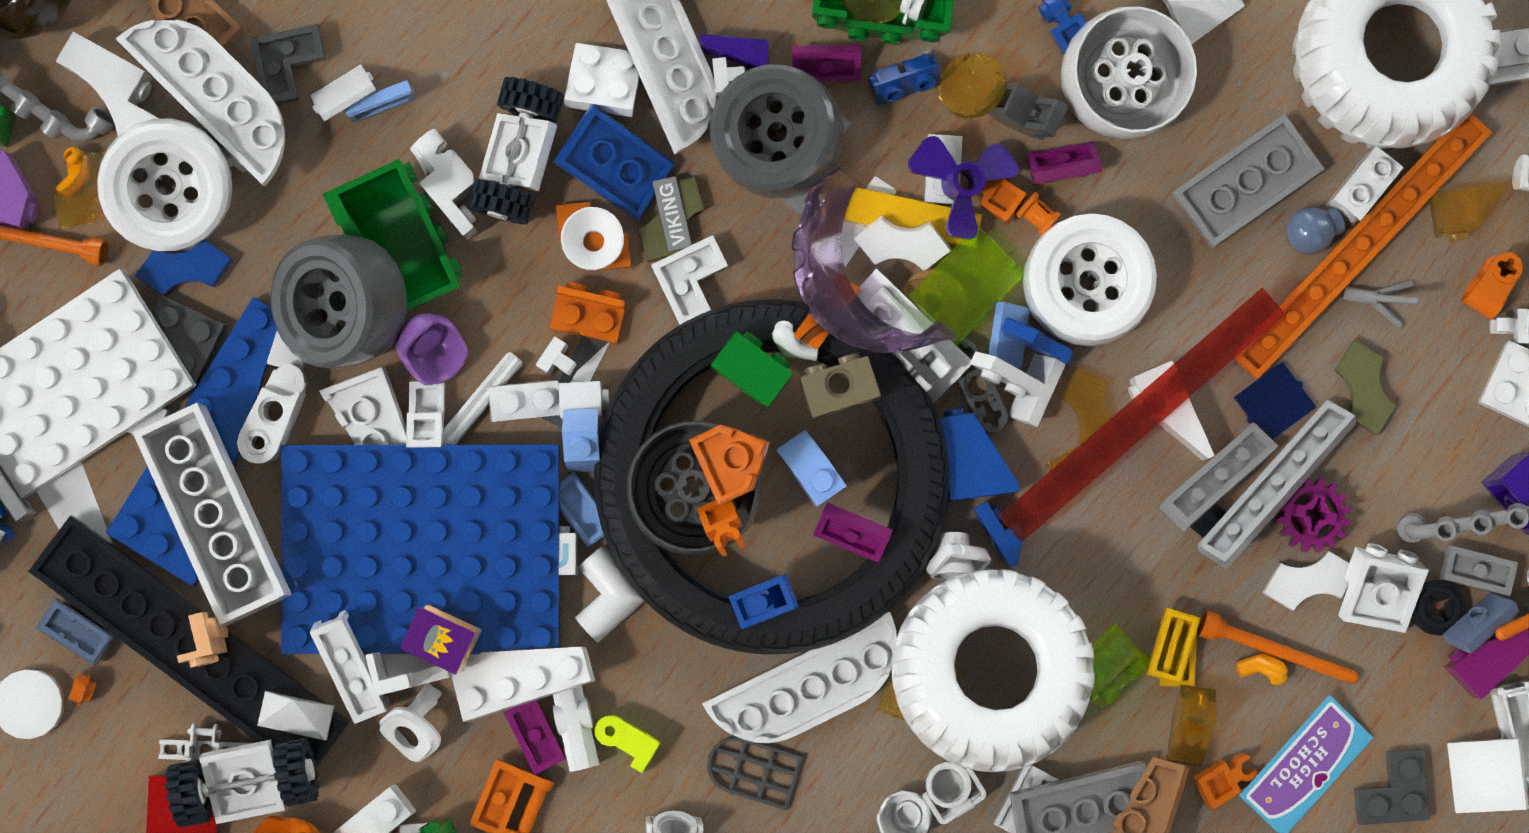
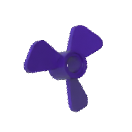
(934, 161)

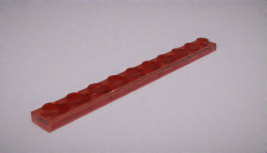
(1141, 415)

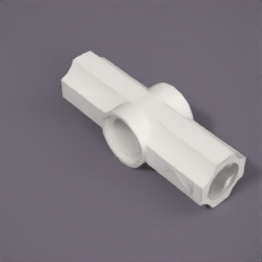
(575, 725)

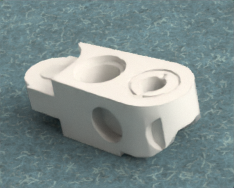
(288, 388)

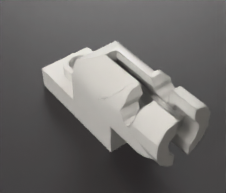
(447, 180)

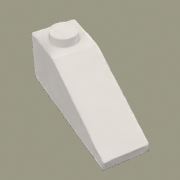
(1182, 422)
(381, 814)

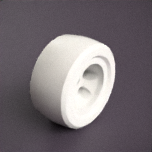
(1167, 52)
(151, 226)
(1109, 241)

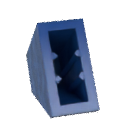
(974, 462)

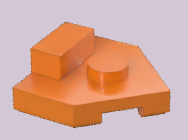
(729, 461)

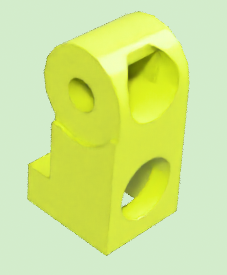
(620, 733)

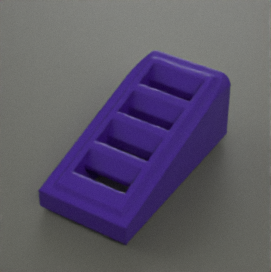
(740, 50)

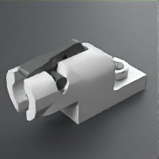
(922, 363)

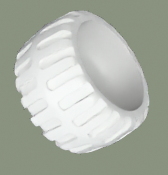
(1387, 111)
(955, 724)

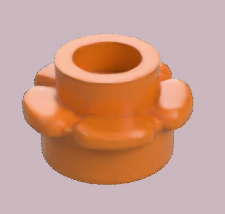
(82, 689)

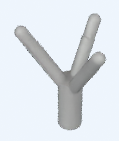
(1375, 297)

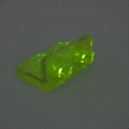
(1115, 664)

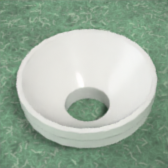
(586, 221)

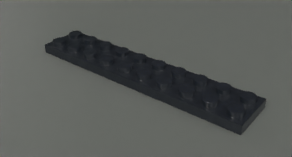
(157, 626)

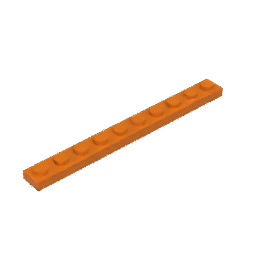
(1364, 243)

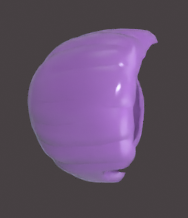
(431, 348)

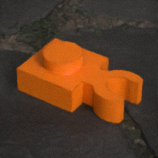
(1001, 199)
(721, 524)
(1219, 781)

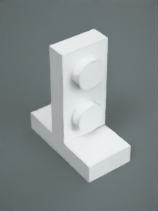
(1031, 388)

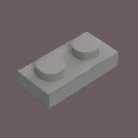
(1478, 570)

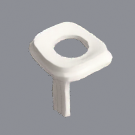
(412, 718)

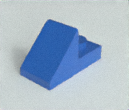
(1003, 540)
(763, 601)

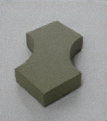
(653, 233)
(1361, 373)

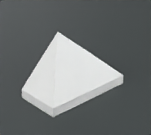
(295, 715)

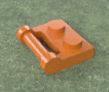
(502, 794)

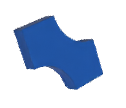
(199, 264)
(1037, 341)

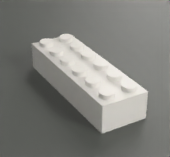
(212, 514)

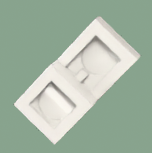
(425, 415)

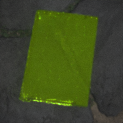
(967, 285)

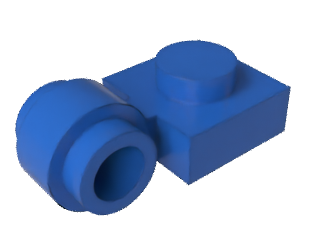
(1068, 27)

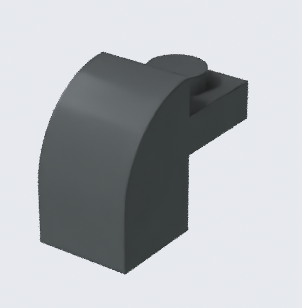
(1029, 113)

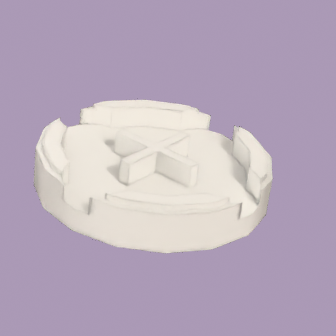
(30, 704)

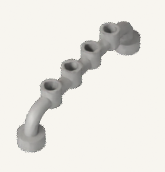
(55, 122)
(1413, 526)

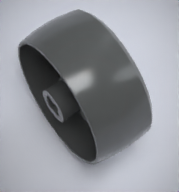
(752, 96)
(366, 297)
(652, 505)

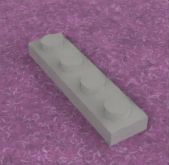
(1218, 477)

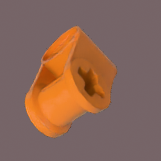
(1489, 289)

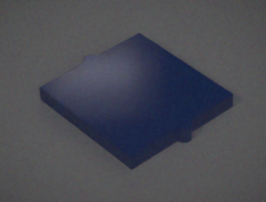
(1275, 401)

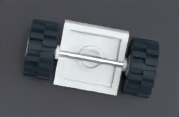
(517, 150)
(242, 782)

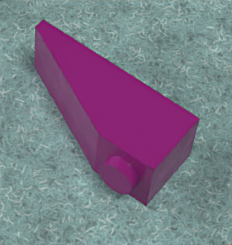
(1488, 664)

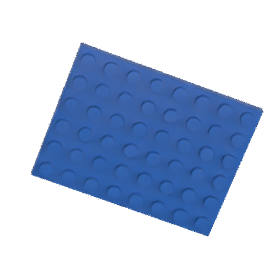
(418, 529)

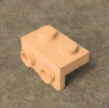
(208, 640)

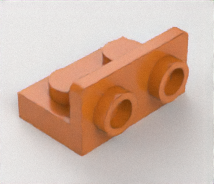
(588, 313)

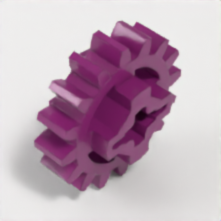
(1308, 529)

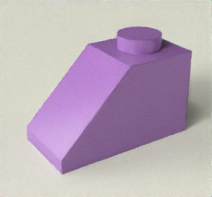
(17, 197)

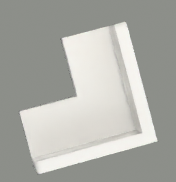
(401, 671)

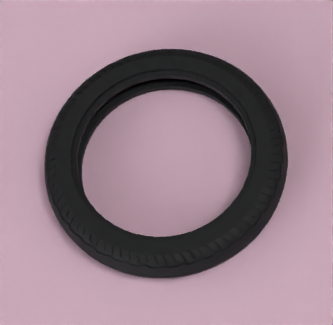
(819, 619)

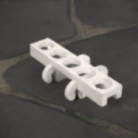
(194, 731)

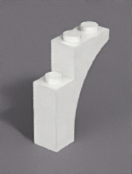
(114, 79)

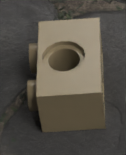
(823, 401)

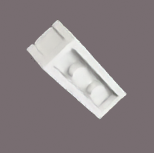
(348, 667)
(1512, 715)

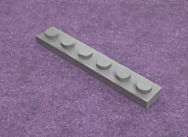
(1276, 484)

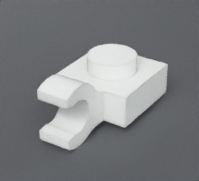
(1517, 325)

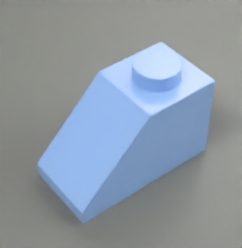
(581, 439)
(811, 468)

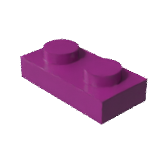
(829, 62)
(1064, 162)
(852, 532)
(535, 736)

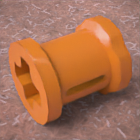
(1038, 214)

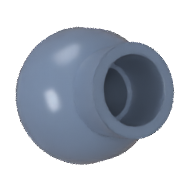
(1314, 229)

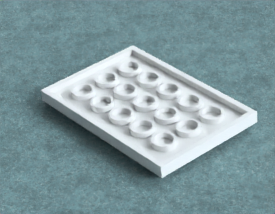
(82, 381)

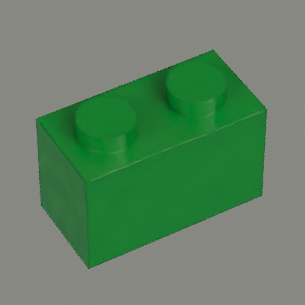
(752, 369)

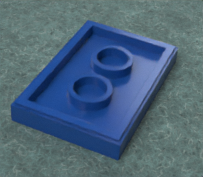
(613, 162)

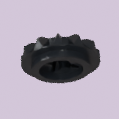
(1452, 610)

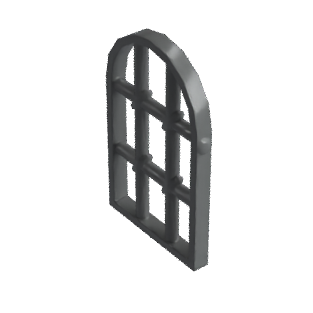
(734, 775)

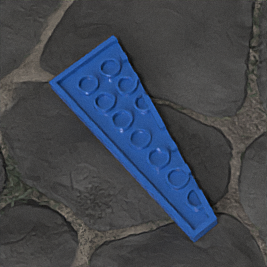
(229, 395)

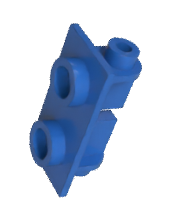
(920, 75)

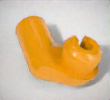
(73, 159)
(1266, 665)

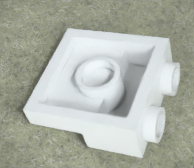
(1382, 588)

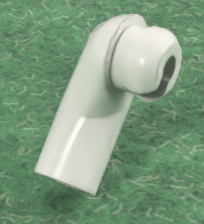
(791, 346)

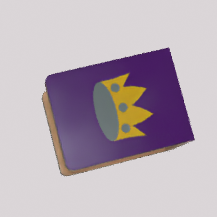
(440, 639)

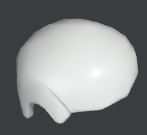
(904, 814)

